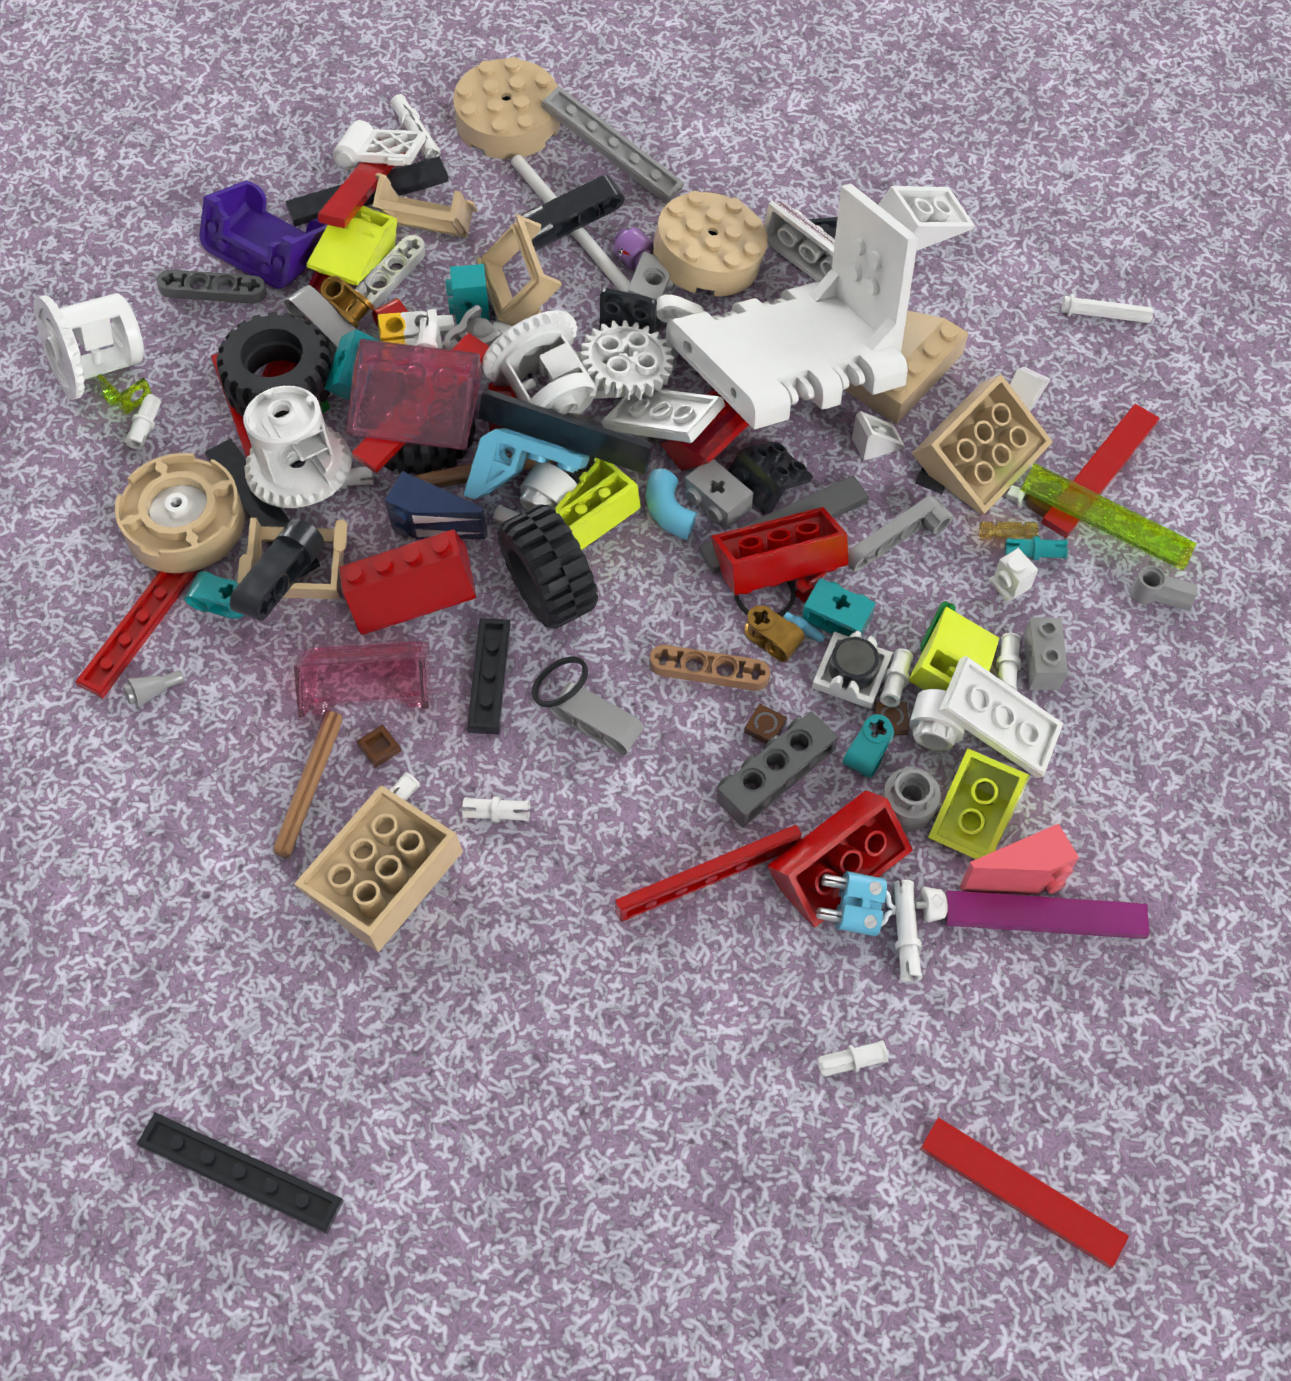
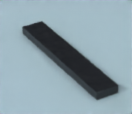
(403, 181)
(565, 431)
(267, 515)
(240, 1173)

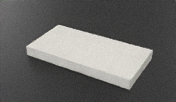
(664, 415)
(1001, 717)

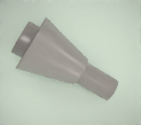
(144, 689)

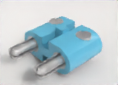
(859, 903)

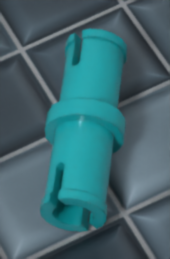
(1038, 547)

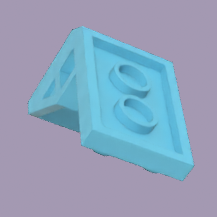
(494, 468)

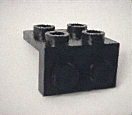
(630, 307)
(768, 473)

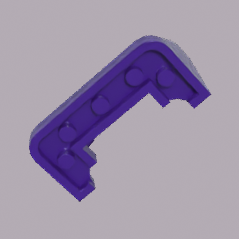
(253, 240)

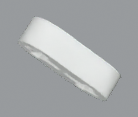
(673, 307)

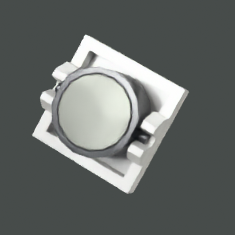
(852, 669)

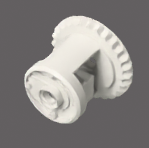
(92, 328)
(545, 345)
(293, 438)

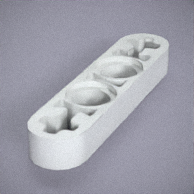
(392, 277)

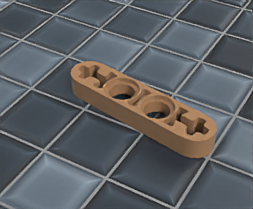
(710, 663)

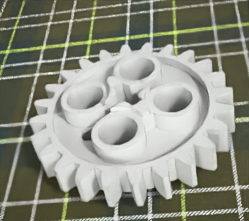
(627, 360)

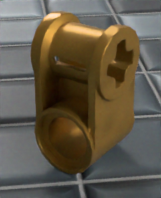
(348, 302)
(774, 634)

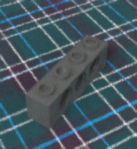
(746, 803)

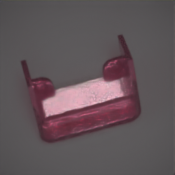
(363, 674)

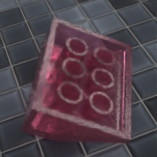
(413, 394)

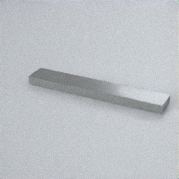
(612, 145)

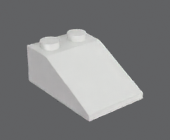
(927, 212)

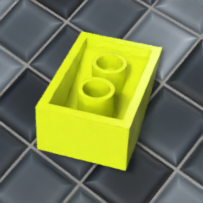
(978, 805)

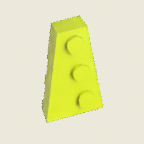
(598, 502)

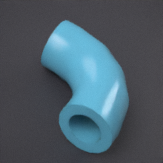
(664, 506)

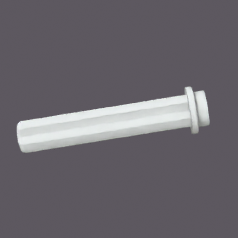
(1106, 309)

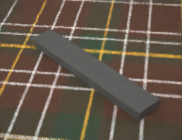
(835, 499)

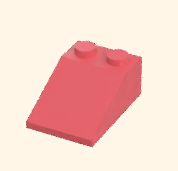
(1024, 867)

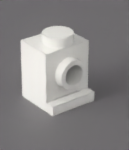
(1013, 575)

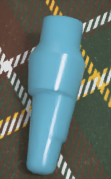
(807, 628)

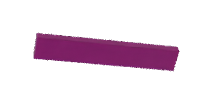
(1047, 914)

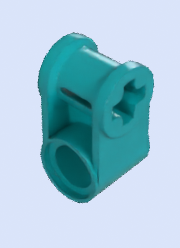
(212, 595)
(866, 751)

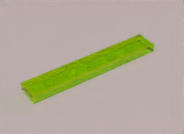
(1108, 516)

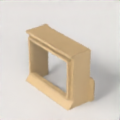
(425, 215)
(535, 292)
(335, 536)

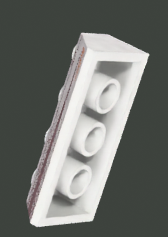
(799, 240)

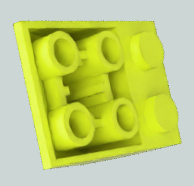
(355, 249)
(951, 640)

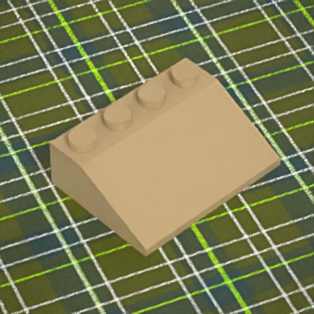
(929, 349)
(983, 445)
(380, 867)

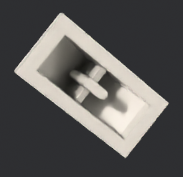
(1029, 386)
(875, 436)

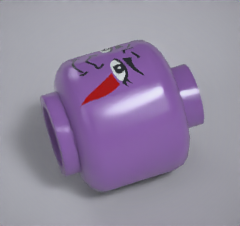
(631, 245)

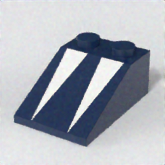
(427, 510)

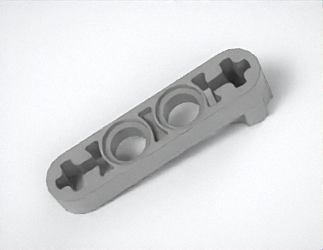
(926, 513)

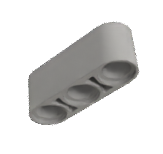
(318, 311)
(599, 719)

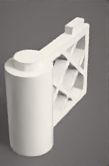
(362, 142)

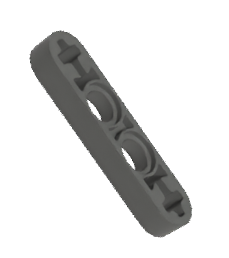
(211, 290)

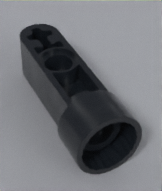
(575, 210)
(277, 570)

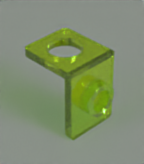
(123, 399)

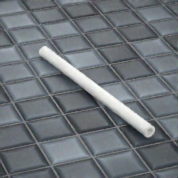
(581, 234)

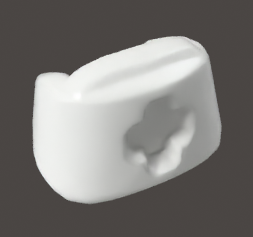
(934, 904)

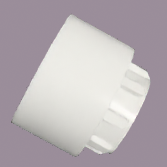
(545, 486)
(932, 727)

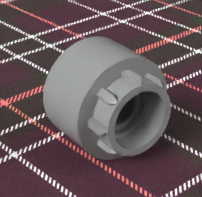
(921, 786)

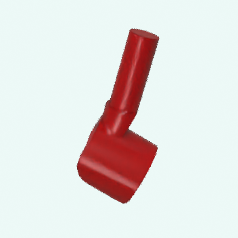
(806, 587)

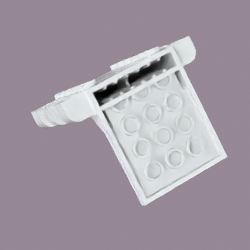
(817, 332)

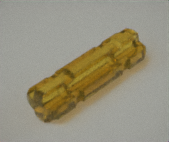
(1008, 530)

